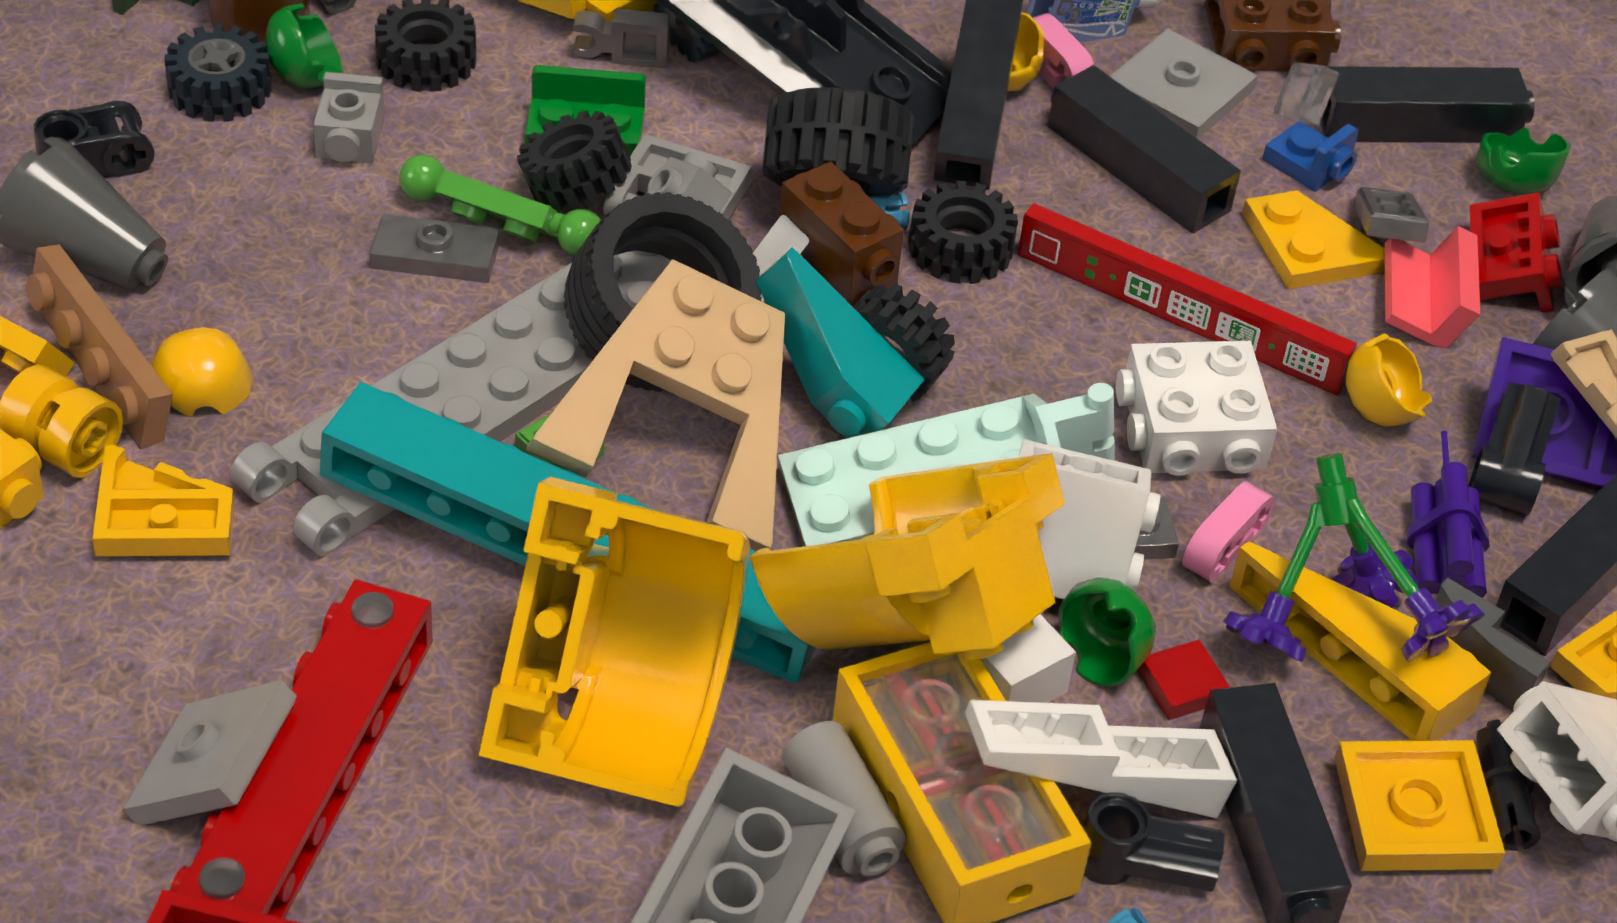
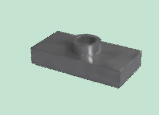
(1391, 214)
(435, 248)

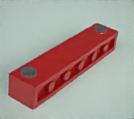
(344, 702)

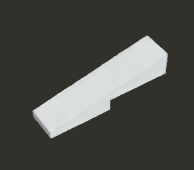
(1078, 748)

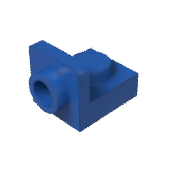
(1312, 156)

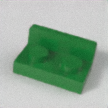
(572, 90)

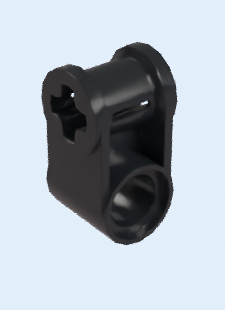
(98, 137)

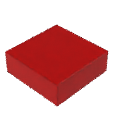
(1181, 678)

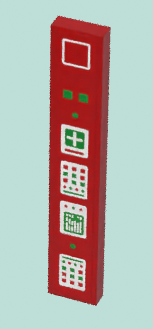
(1185, 298)

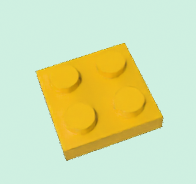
(1418, 805)

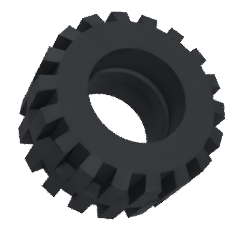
(851, 128)

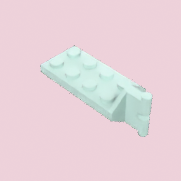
(832, 479)

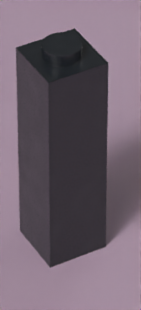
(978, 92)
(1427, 103)
(1143, 148)
(1564, 575)
(1277, 808)

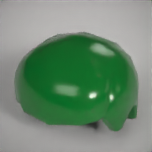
(301, 48)
(1520, 162)
(1107, 629)

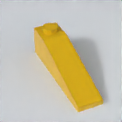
(1363, 645)

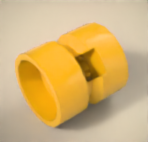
(60, 419)

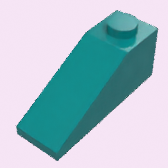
(837, 354)

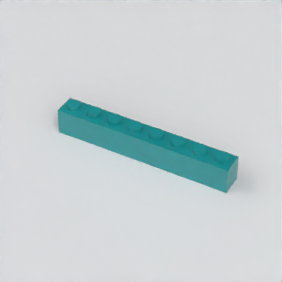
(488, 495)

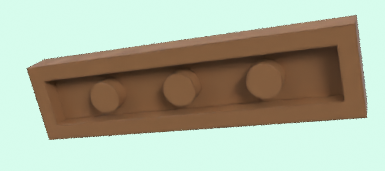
(99, 344)

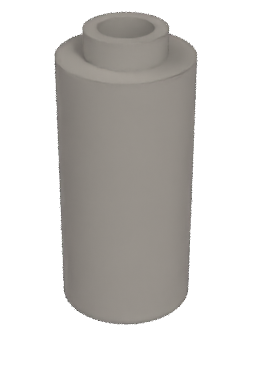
(829, 763)

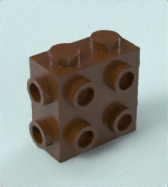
(1273, 32)
(848, 233)

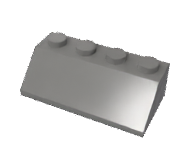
(747, 850)

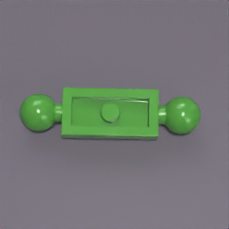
(425, 179)

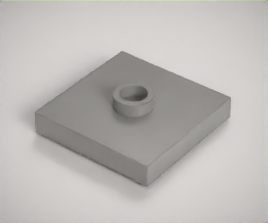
(1186, 81)
(210, 753)

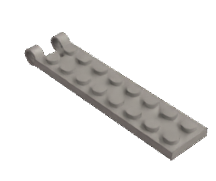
(484, 377)

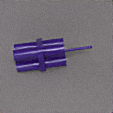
(1448, 530)

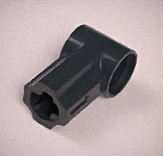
(1510, 465)
(1134, 843)

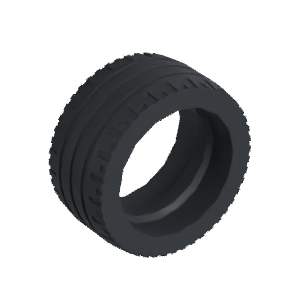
(657, 225)

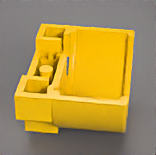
(946, 565)
(631, 627)

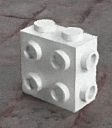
(1196, 407)
(1100, 519)
(1570, 749)

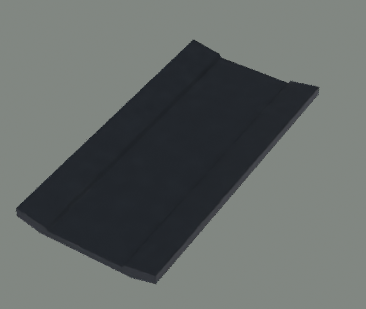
(824, 45)

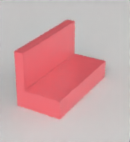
(1433, 293)

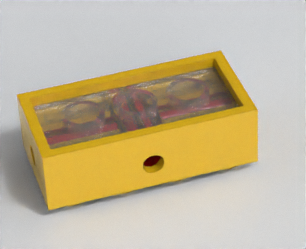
(973, 831)

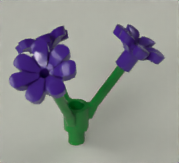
(1369, 570)

